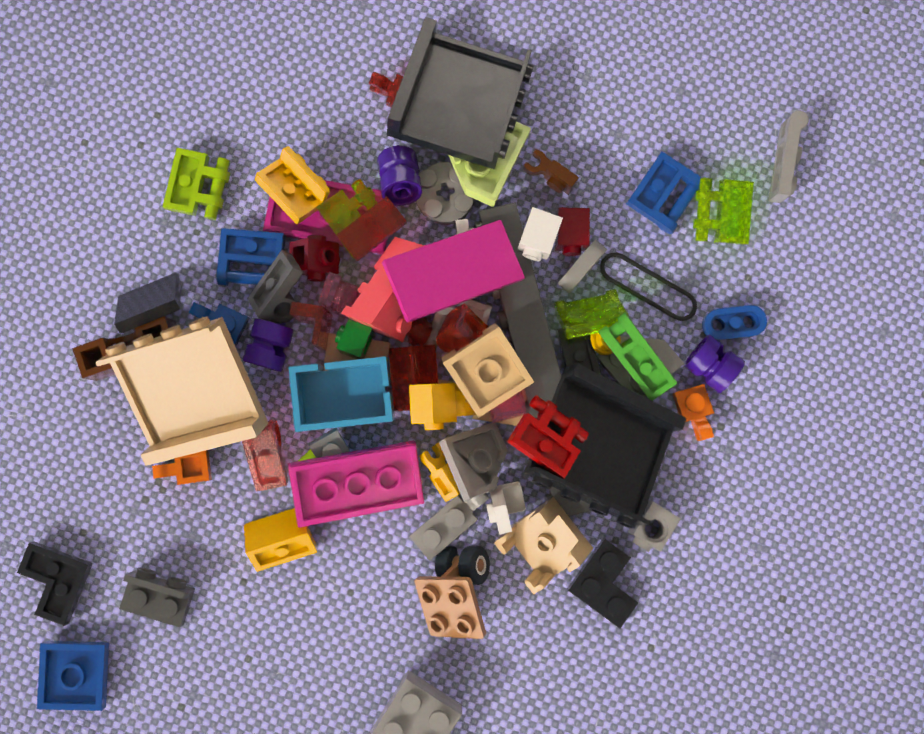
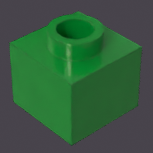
(354, 339)

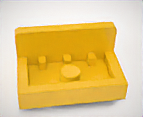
(293, 185)

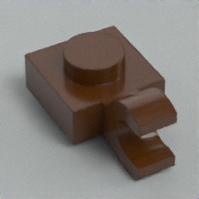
(558, 177)

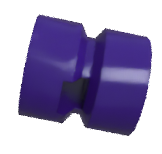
(399, 175)
(268, 345)
(716, 365)

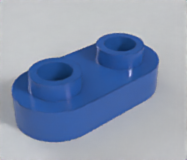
(732, 322)

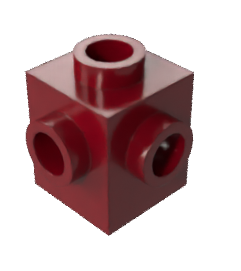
(316, 257)

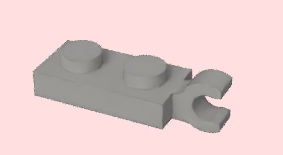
(446, 525)

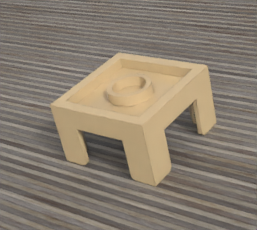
(487, 370)
(547, 543)

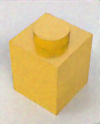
(433, 405)

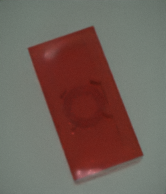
(371, 228)

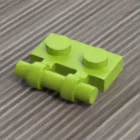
(187, 182)

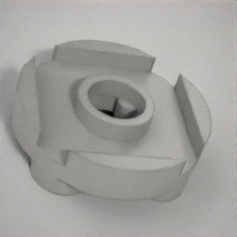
(434, 206)

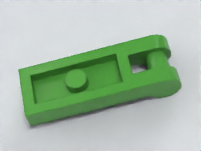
(638, 358)

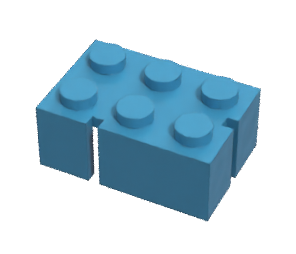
(342, 396)

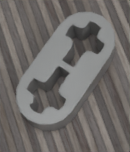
(582, 266)

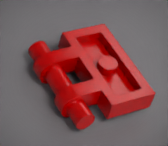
(543, 444)

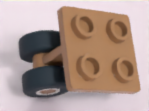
(450, 597)

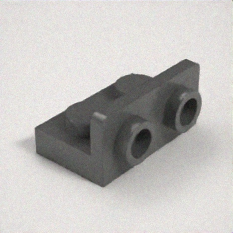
(157, 597)

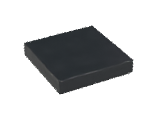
(148, 303)

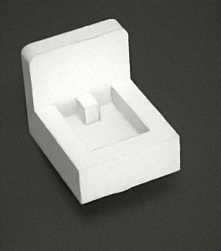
(505, 500)

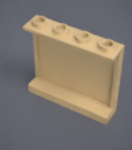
(187, 389)

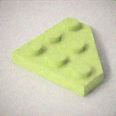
(486, 183)

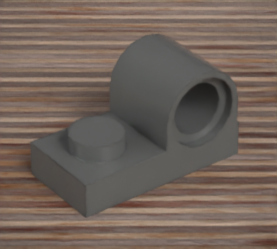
(271, 295)

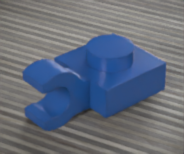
(234, 320)

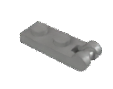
(787, 156)

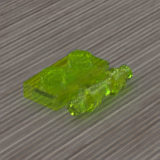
(341, 211)
(733, 211)

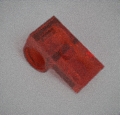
(459, 329)
(265, 458)

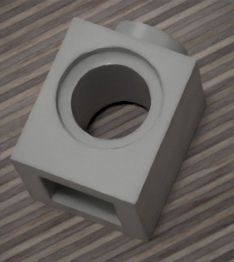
(667, 524)

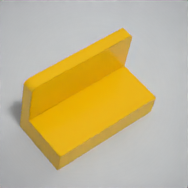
(277, 540)

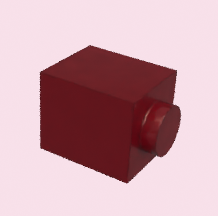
(574, 231)

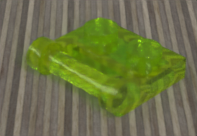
(589, 314)

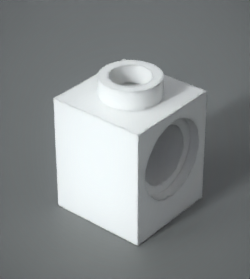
(539, 234)

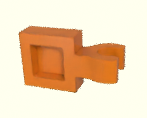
(695, 406)
(187, 468)

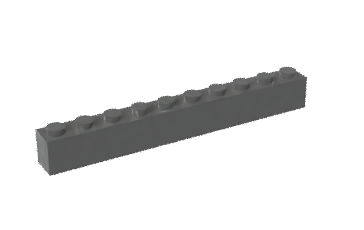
(528, 329)

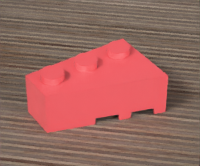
(377, 302)

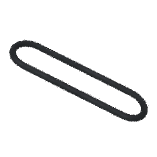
(641, 297)

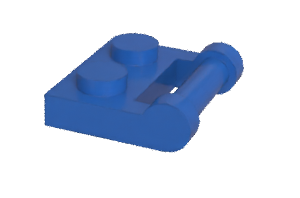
(657, 187)
(246, 247)

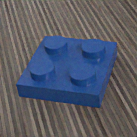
(73, 675)

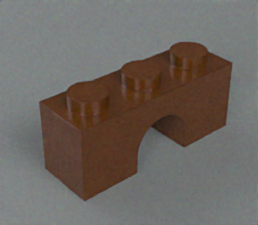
(89, 353)

